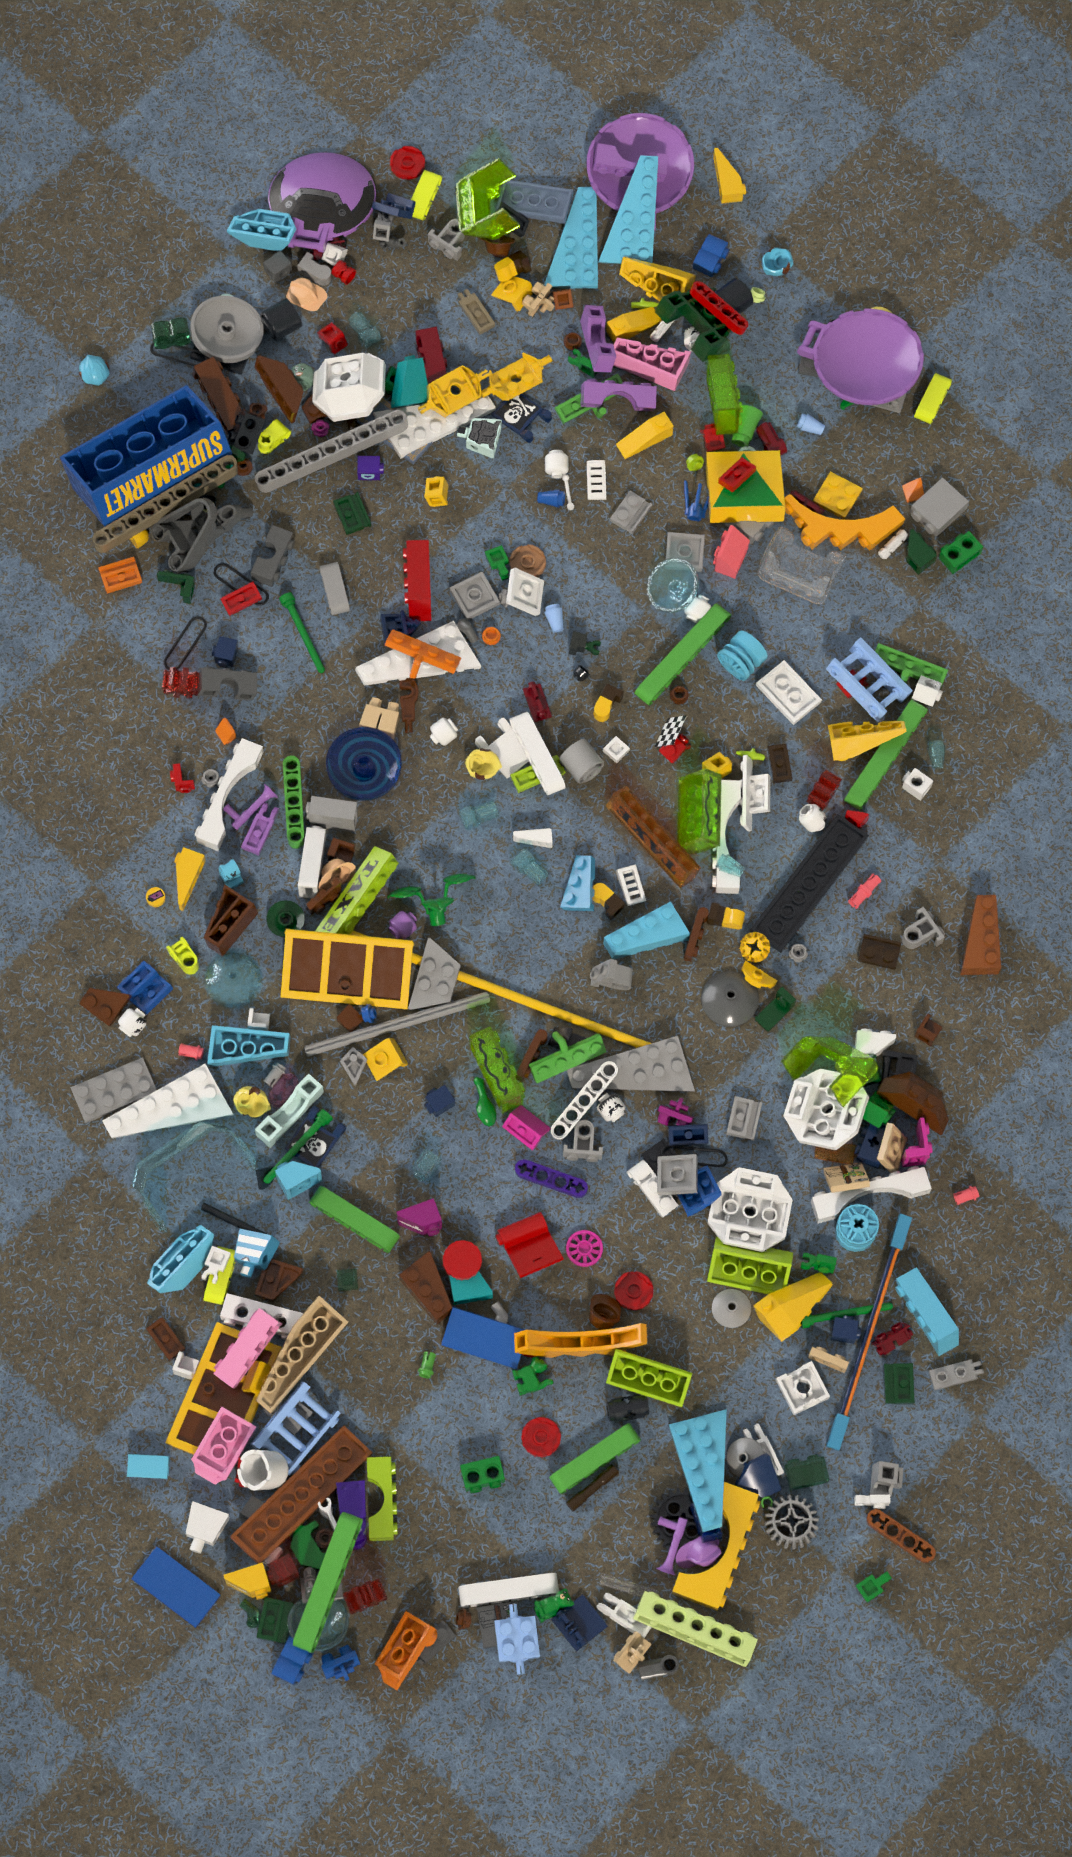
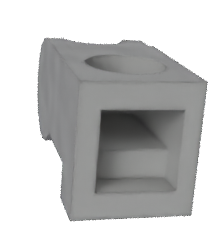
(383, 224)
(318, 273)

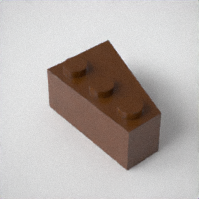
(229, 920)
(427, 1287)

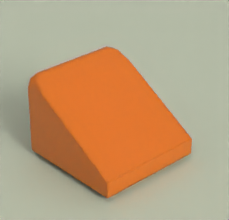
(225, 731)

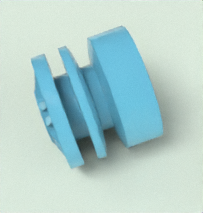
(742, 655)
(856, 1238)

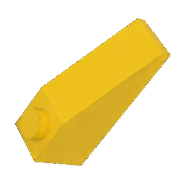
(728, 179)
(632, 323)
(646, 435)
(188, 868)

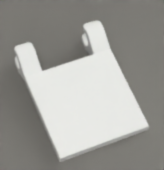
(506, 748)
(327, 1513)

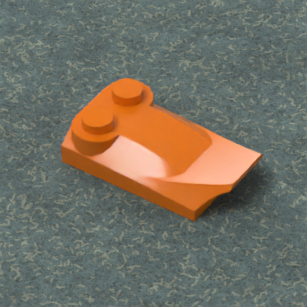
(404, 1649)

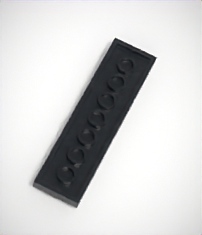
(810, 882)

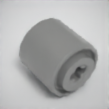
(582, 761)

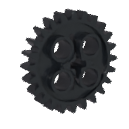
(683, 1502)

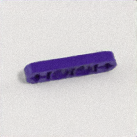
(552, 1176)

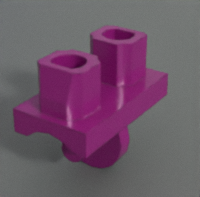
(666, 1113)

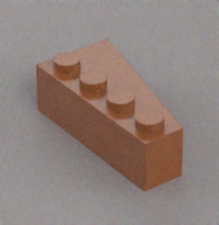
(983, 943)

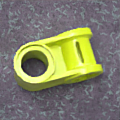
(275, 435)
(181, 954)

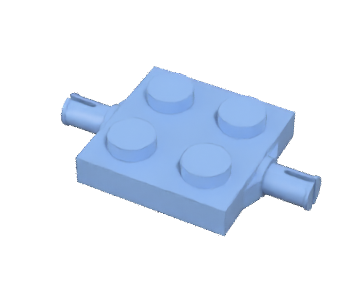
(517, 1639)

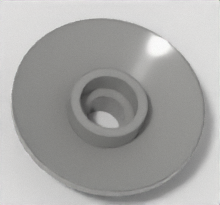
(728, 1317)
(747, 1446)

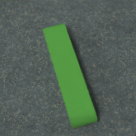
(293, 793)
(356, 1219)
(592, 1459)

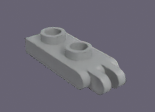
(955, 1374)

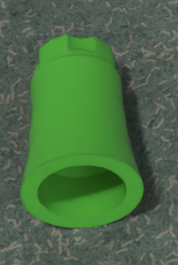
(750, 420)

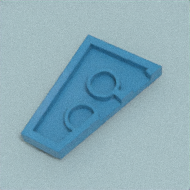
(579, 886)

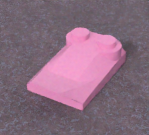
(222, 1446)

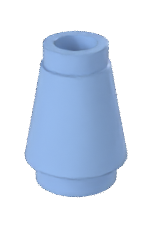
(810, 424)
(555, 617)

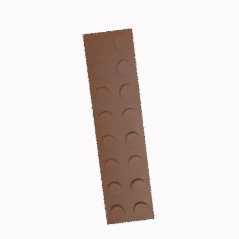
(300, 1495)

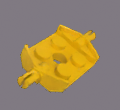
(527, 369)
(440, 396)

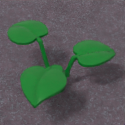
(438, 905)

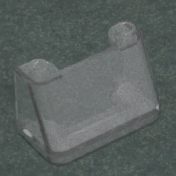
(799, 569)

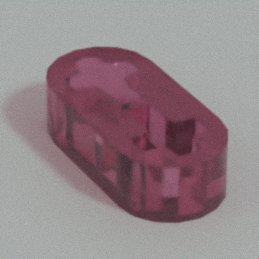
(280, 1087)

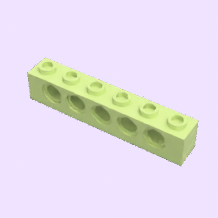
(684, 1630)

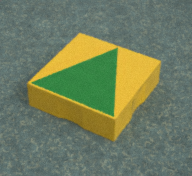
(754, 500)

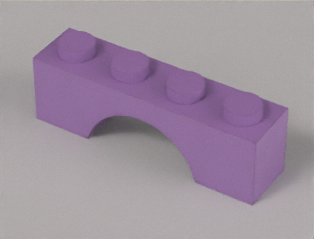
(609, 161)
(593, 326)
(641, 396)

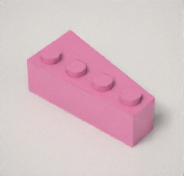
(651, 363)
(247, 1347)

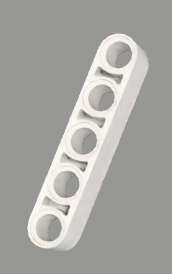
(537, 753)
(588, 1091)
(508, 1589)

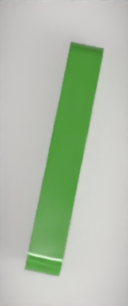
(682, 653)
(883, 757)
(327, 1582)

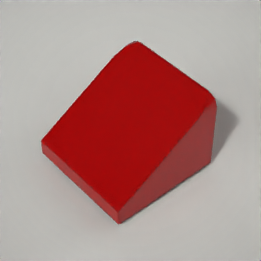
(857, 818)

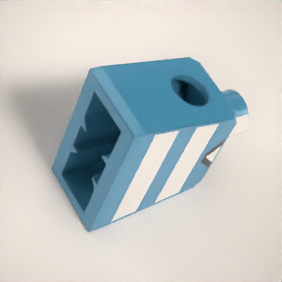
(254, 1251)

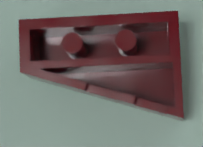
(431, 348)

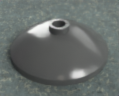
(727, 1010)

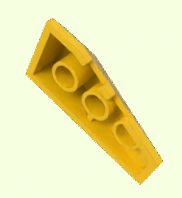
(655, 278)
(851, 740)
(788, 1306)

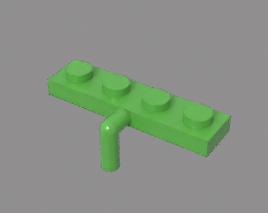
(571, 408)
(909, 665)
(567, 1057)

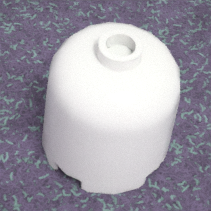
(262, 1469)

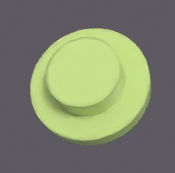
(758, 294)

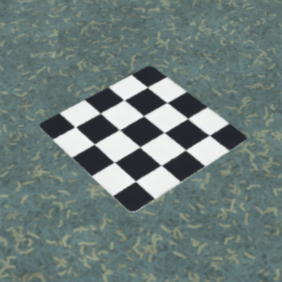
(670, 731)

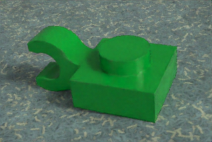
(582, 363)
(498, 559)
(821, 1262)
(871, 1587)

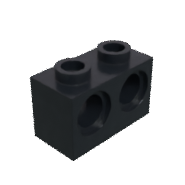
(251, 432)

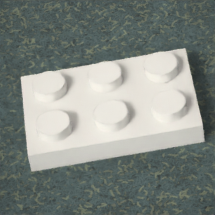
(788, 692)

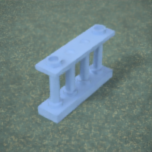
(881, 671)
(288, 1409)

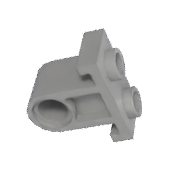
(447, 240)
(923, 930)
(611, 975)
(583, 1144)

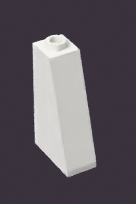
(312, 862)

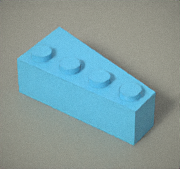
(650, 931)
(242, 1045)
(928, 1311)

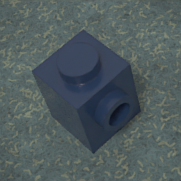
(225, 652)
(439, 1101)
(845, 1329)

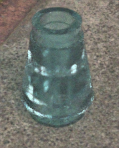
(936, 753)
(729, 865)

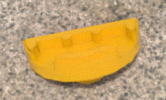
(757, 977)

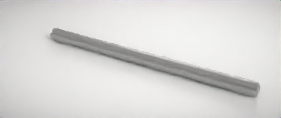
(396, 1024)

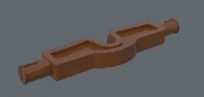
(408, 702)

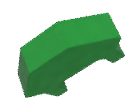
(305, 1547)

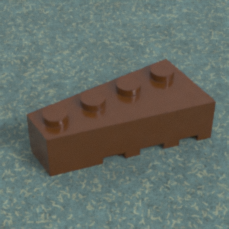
(219, 392)

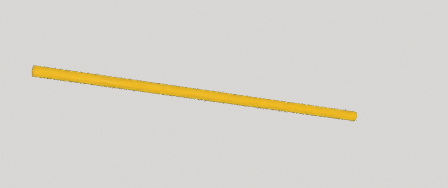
(540, 1006)

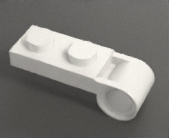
(647, 1182)

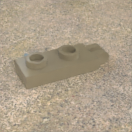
(475, 312)

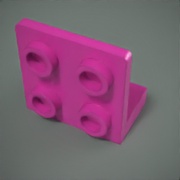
(918, 1154)

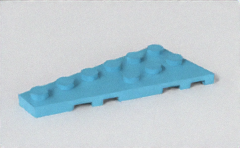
(635, 221)
(576, 255)
(702, 1458)

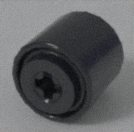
(736, 295)
(280, 319)

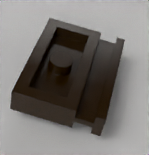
(879, 951)

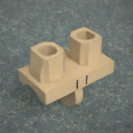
(542, 293)
(632, 1652)

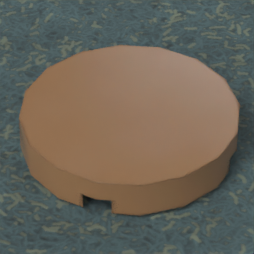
(528, 559)

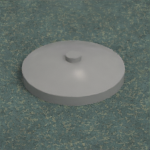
(226, 329)

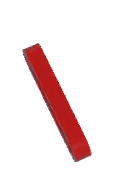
(737, 325)

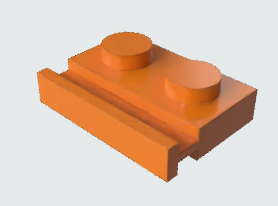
(120, 575)

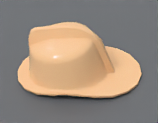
(306, 294)
(336, 868)

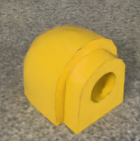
(140, 539)

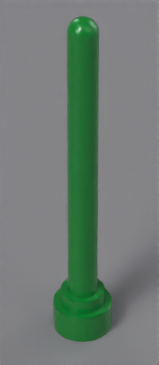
(288, 601)
(323, 1118)
(811, 1319)

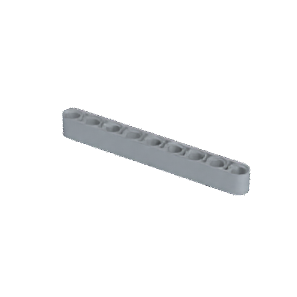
(337, 444)

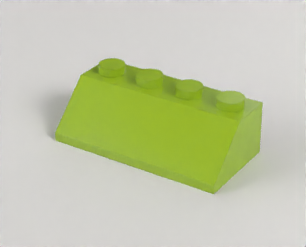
(749, 1268)
(649, 1378)

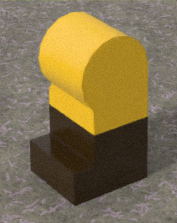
(512, 266)
(605, 702)
(608, 900)
(725, 917)

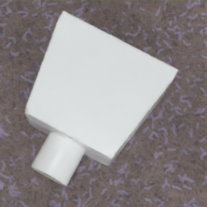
(204, 1526)

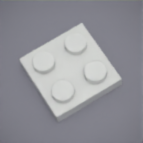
(525, 591)

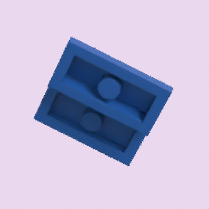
(145, 987)
(707, 1193)

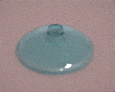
(664, 583)
(236, 991)
(334, 1628)

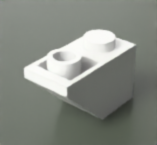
(873, 1042)

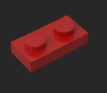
(737, 474)
(241, 598)

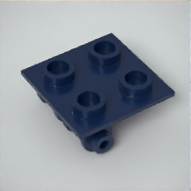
(579, 1623)

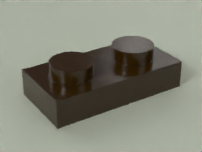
(779, 763)

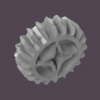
(800, 1521)

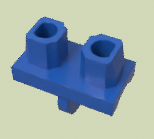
(340, 1666)

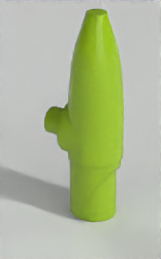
(643, 304)
(752, 754)

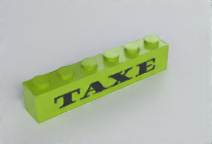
(359, 892)

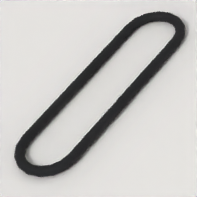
(174, 359)
(219, 565)
(204, 628)
(701, 1149)

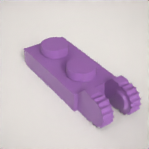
(259, 830)

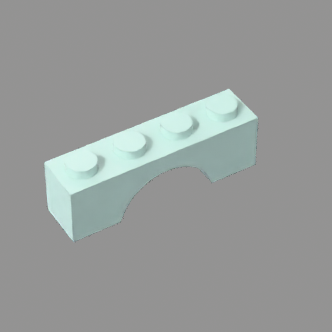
(277, 1124)

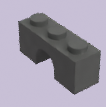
(268, 570)
(242, 682)

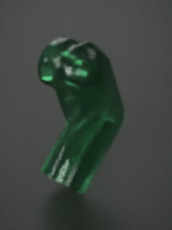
(253, 1613)

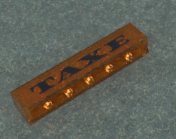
(653, 837)

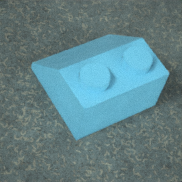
(297, 1177)

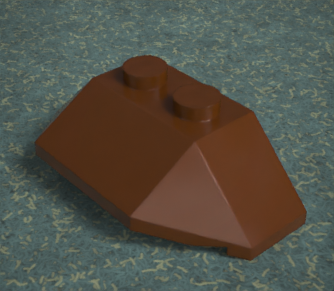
(281, 385)
(916, 1099)

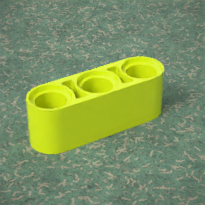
(424, 193)
(933, 398)
(216, 1292)

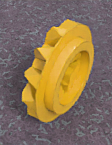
(763, 944)

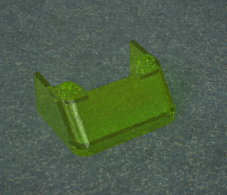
(474, 199)
(852, 1064)

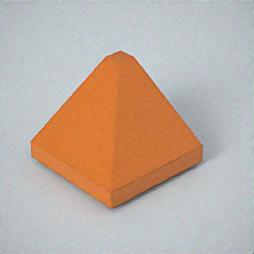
(913, 490)

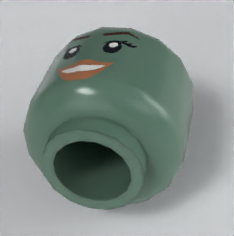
(304, 375)

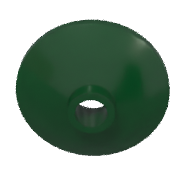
(282, 910)

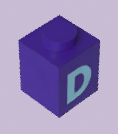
(369, 468)

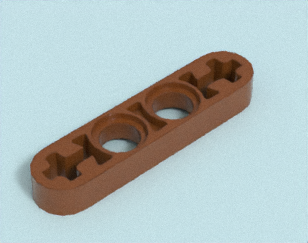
(899, 1538)

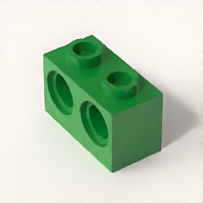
(963, 554)
(878, 1111)
(481, 1468)

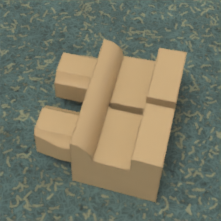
(389, 717)

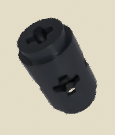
(618, 1408)

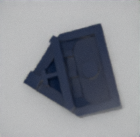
(398, 622)
(759, 1477)

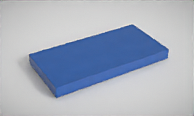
(482, 1337)
(176, 1587)

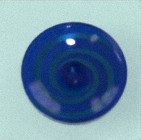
(363, 763)

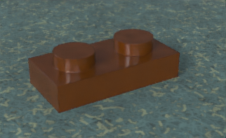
(165, 1339)

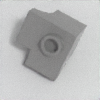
(885, 1477)

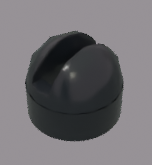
(581, 672)

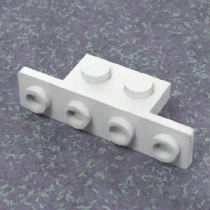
(755, 793)

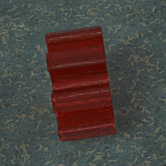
(180, 682)
(824, 789)
(365, 1596)

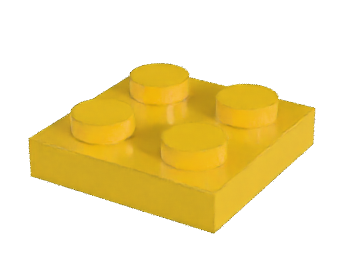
(837, 495)

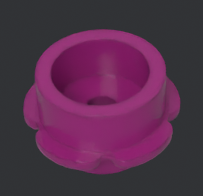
(320, 432)

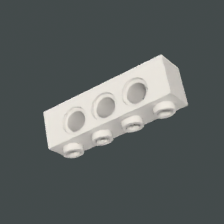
(234, 1304)

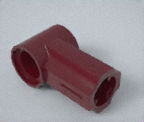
(770, 438)

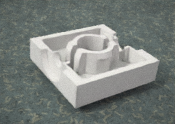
(796, 1400)

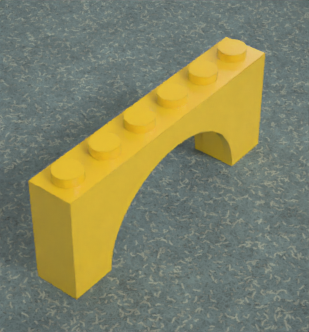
(709, 1586)

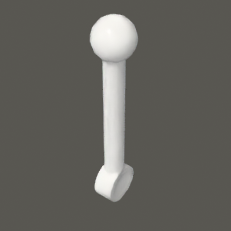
(570, 506)

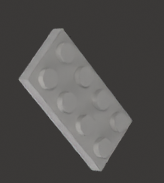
(113, 1090)

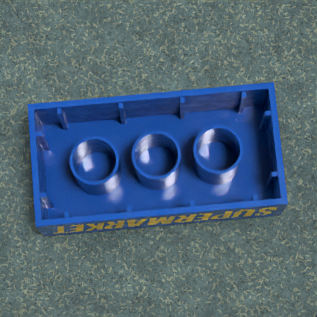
(145, 455)

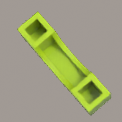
(380, 1473)

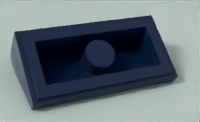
(688, 1134)

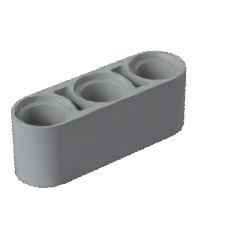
(334, 588)

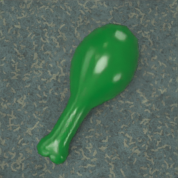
(484, 1107)

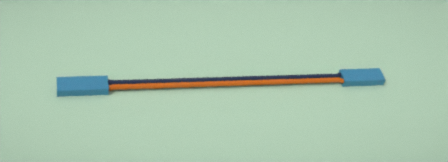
(841, 1421)

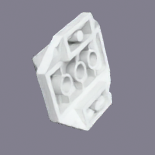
(349, 386)
(808, 1108)
(754, 1191)

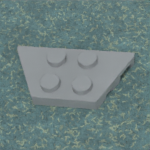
(435, 978)

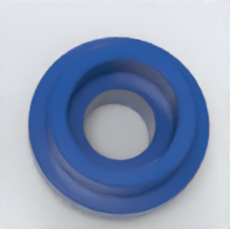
(369, 1013)

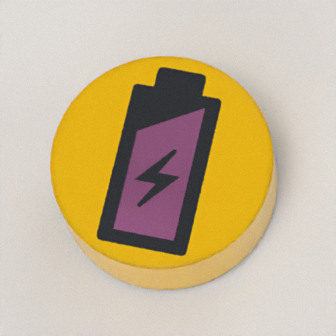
(155, 897)

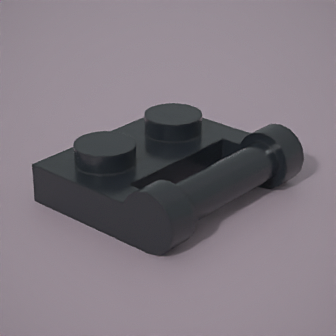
(905, 1063)

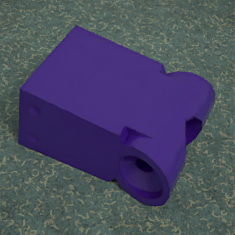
(353, 1501)

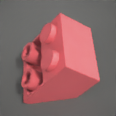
(731, 552)

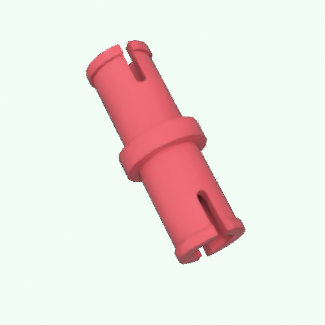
(864, 891)

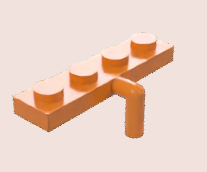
(422, 652)

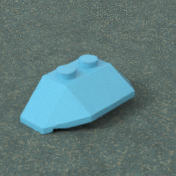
(263, 229)
(181, 1261)

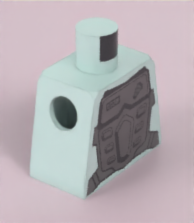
(482, 435)

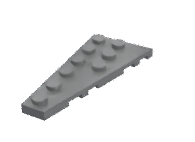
(649, 1067)

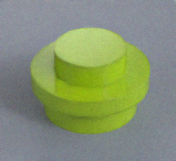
(694, 462)

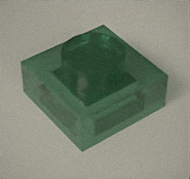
(347, 1279)

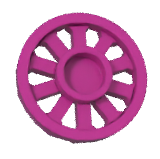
(584, 1248)

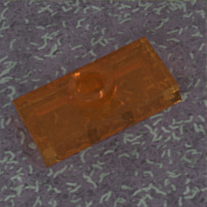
(844, 1154)

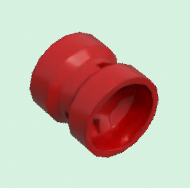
(344, 272)

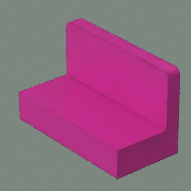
(525, 1127)

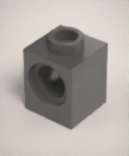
(278, 266)

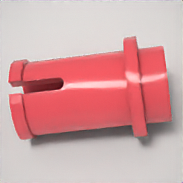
(191, 1051)
(966, 1195)

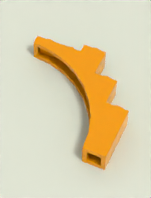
(842, 532)
(579, 1344)

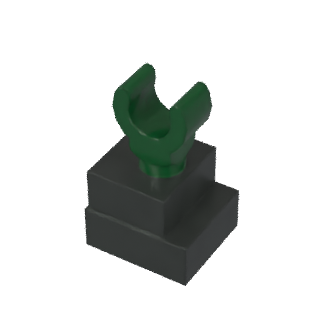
(579, 644)

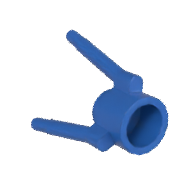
(695, 511)

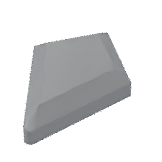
(353, 1064)

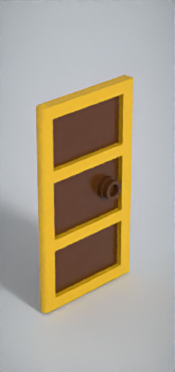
(346, 968)
(210, 1393)

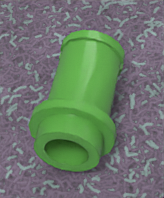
(427, 1365)

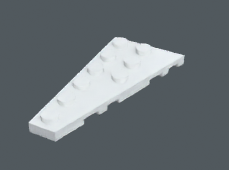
(432, 426)
(398, 665)
(179, 1103)

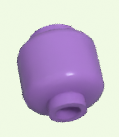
(402, 925)

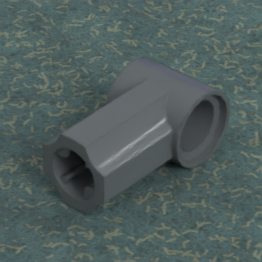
(655, 1667)

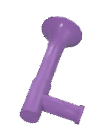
(241, 819)
(679, 1528)

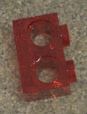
(282, 1571)

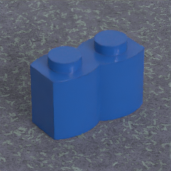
(710, 255)
(291, 1663)

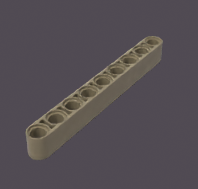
(160, 511)

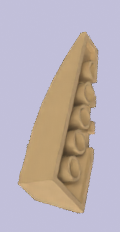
(301, 1349)

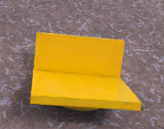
(513, 291)
(384, 1058)
(256, 1377)

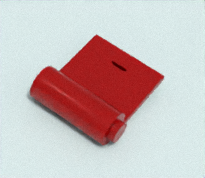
(529, 1244)

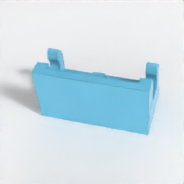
(148, 1466)

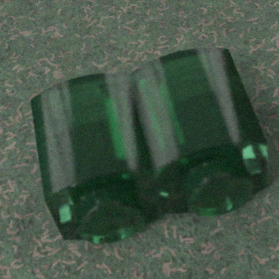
(170, 333)
(806, 1473)

